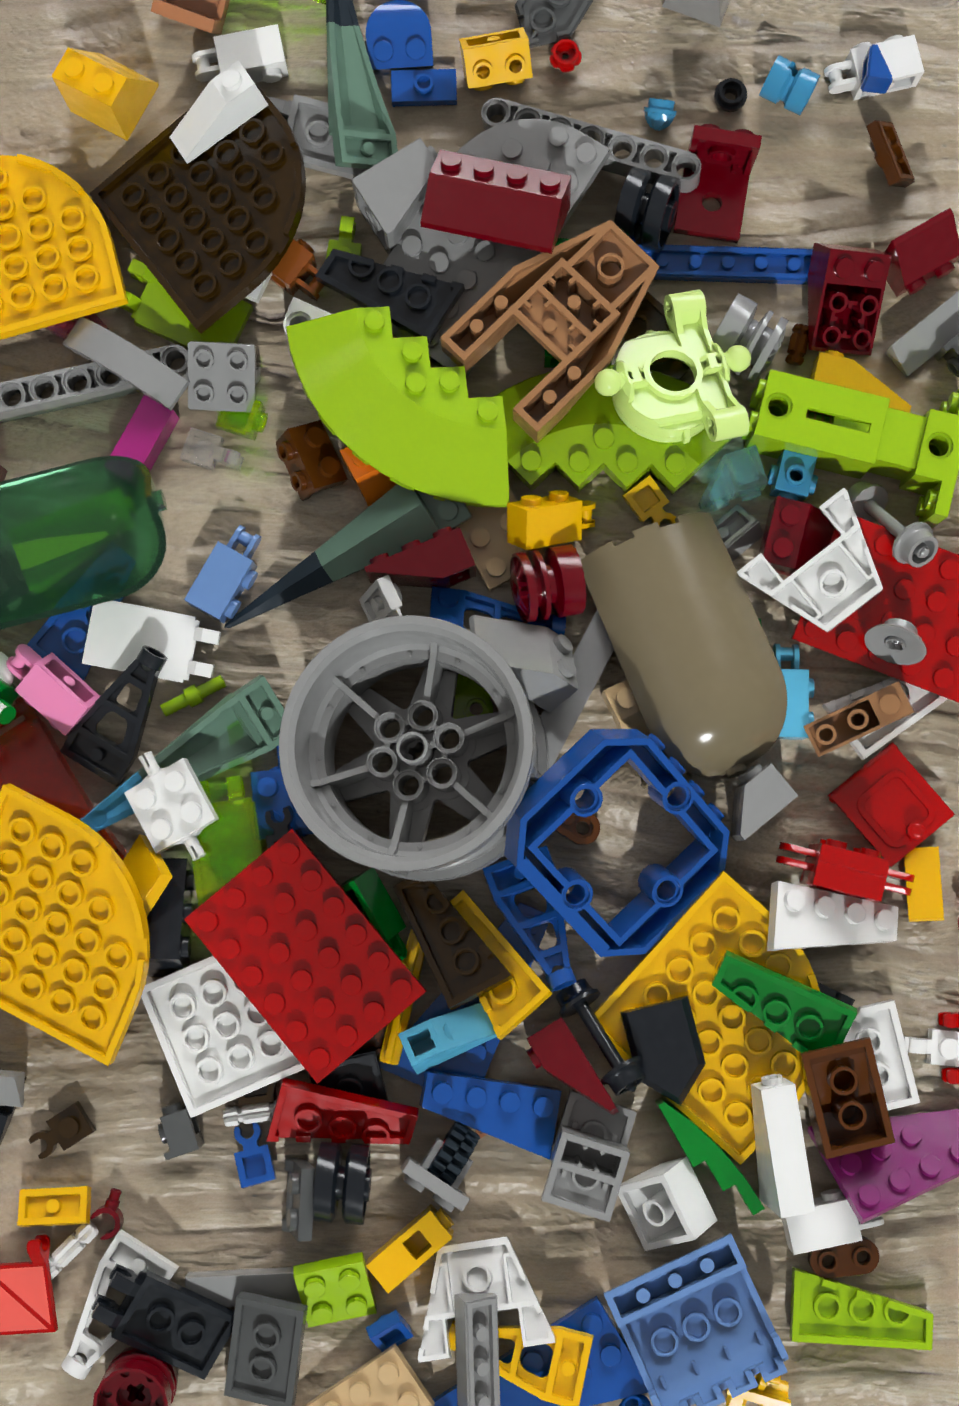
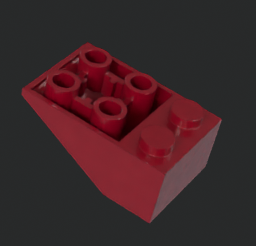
(845, 297)
(436, 562)

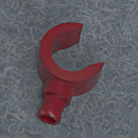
(111, 1207)

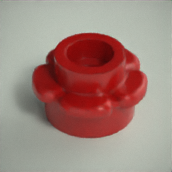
(569, 48)

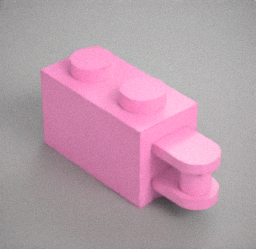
(51, 688)

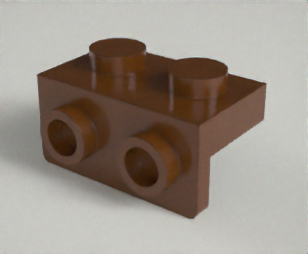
(310, 459)

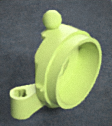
(682, 414)

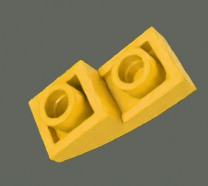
(926, 894)

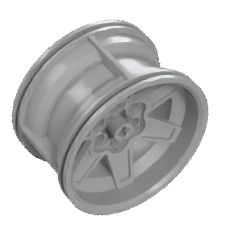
(340, 683)

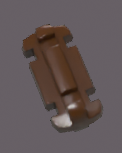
(797, 345)

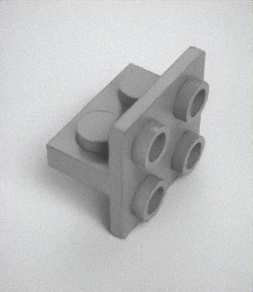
(222, 376)

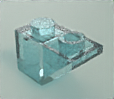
(735, 477)

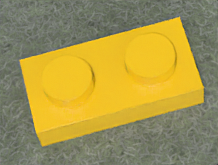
(54, 1206)

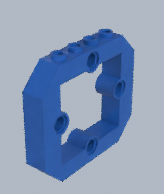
(553, 800)

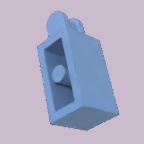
(225, 577)

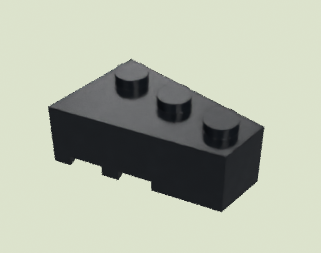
(167, 928)

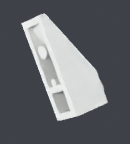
(220, 109)

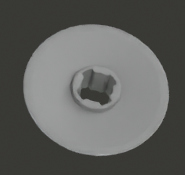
(896, 642)

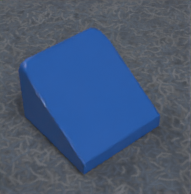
(875, 72)

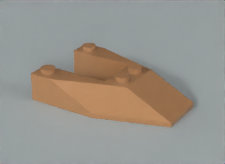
(572, 305)

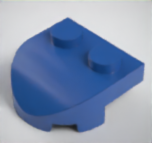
(399, 36)

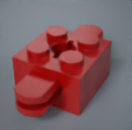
(845, 872)

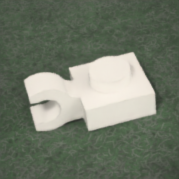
(940, 1047)

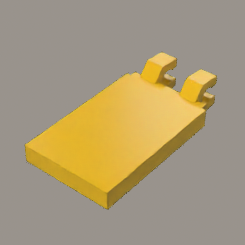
(147, 871)

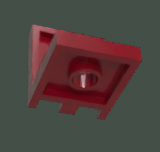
(724, 175)

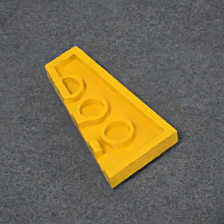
(517, 998)

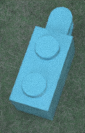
(799, 690)

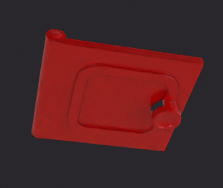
(886, 799)

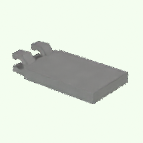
(310, 126)

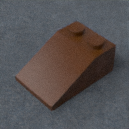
(846, 1098)

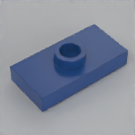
(423, 87)

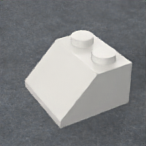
(667, 1205)

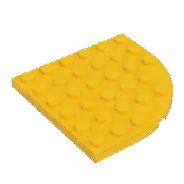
(52, 249)
(68, 928)
(733, 1041)

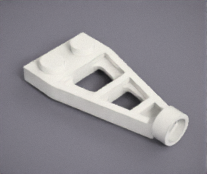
(128, 1253)

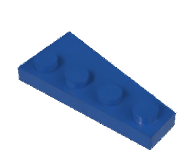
(66, 638)
(500, 1108)

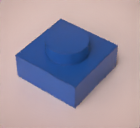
(389, 1330)

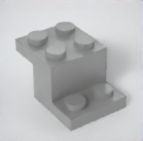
(589, 1157)

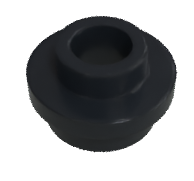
(732, 86)

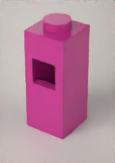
(146, 432)

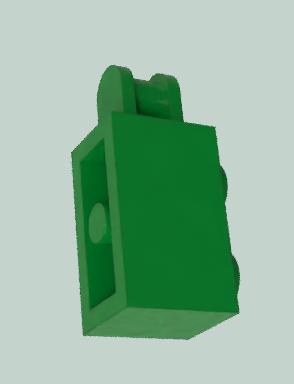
(375, 903)

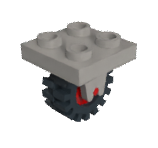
(444, 1167)

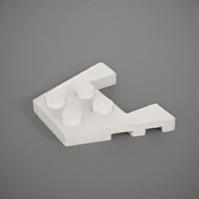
(831, 582)
(487, 1268)

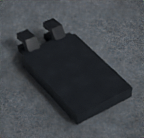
(165, 1320)

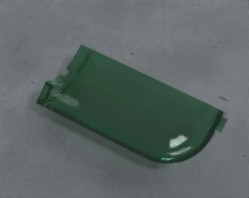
(77, 537)

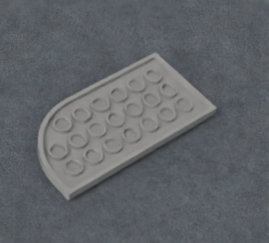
(480, 262)

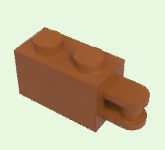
(295, 268)

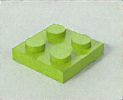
(335, 1289)

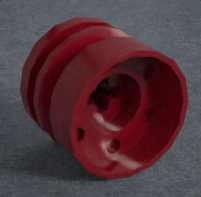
(548, 583)
(135, 1368)

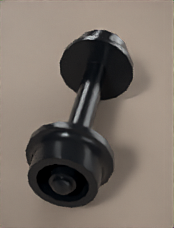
(624, 1074)

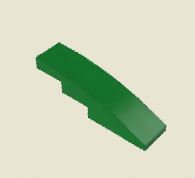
(701, 1148)

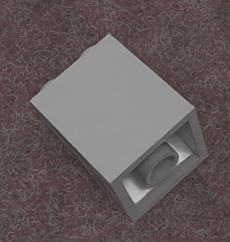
(394, 191)

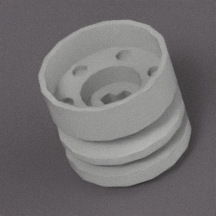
(741, 329)

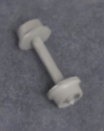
(913, 543)

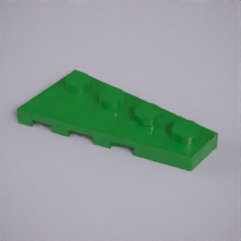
(784, 1005)

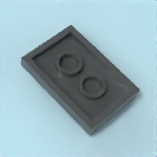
(265, 1350)

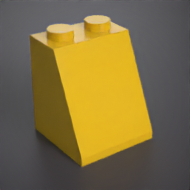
(103, 90)

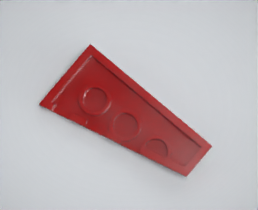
(324, 1112)

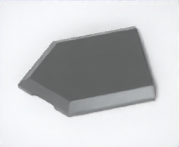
(550, 19)

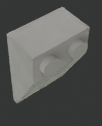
(535, 654)

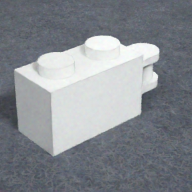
(257, 50)
(900, 56)
(828, 1226)

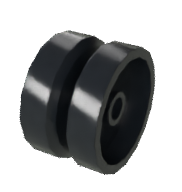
(648, 208)
(343, 1183)

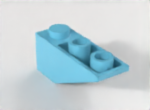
(446, 1037)

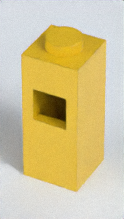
(410, 1247)

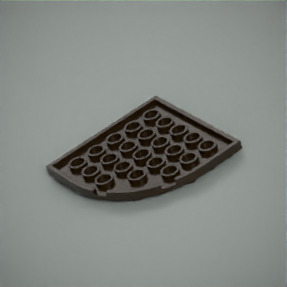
(211, 223)

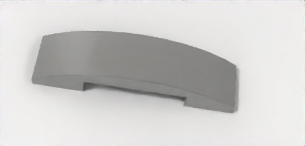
(126, 362)

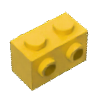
(496, 59)

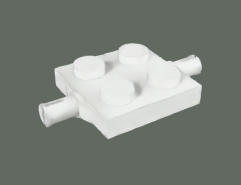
(171, 806)

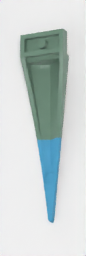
(224, 737)

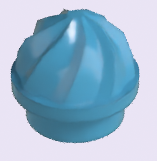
(659, 113)

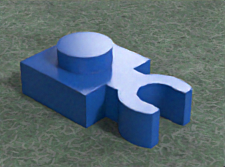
(255, 1162)

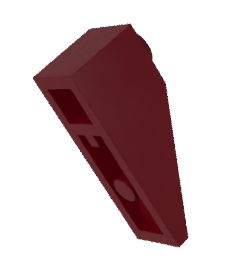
(564, 1060)

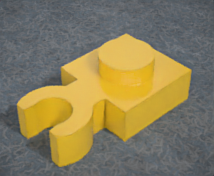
(647, 501)

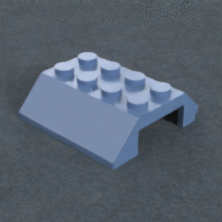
(698, 1327)

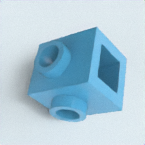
(793, 476)

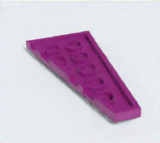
(898, 1172)

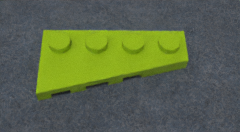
(848, 1315)

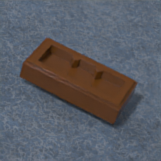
(890, 153)

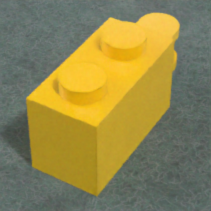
(548, 519)

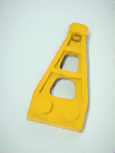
(567, 1368)

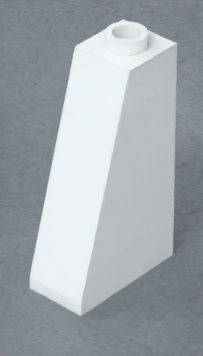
(780, 1148)

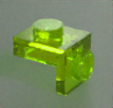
(244, 423)

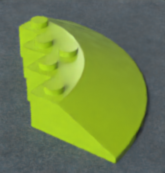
(400, 410)
(597, 440)

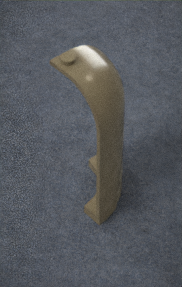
(690, 644)

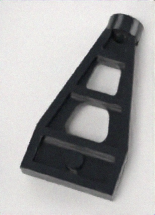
(98, 752)

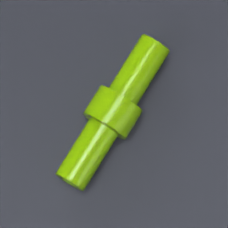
(193, 695)

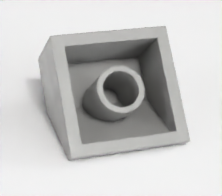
(758, 799)

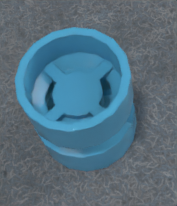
(789, 85)

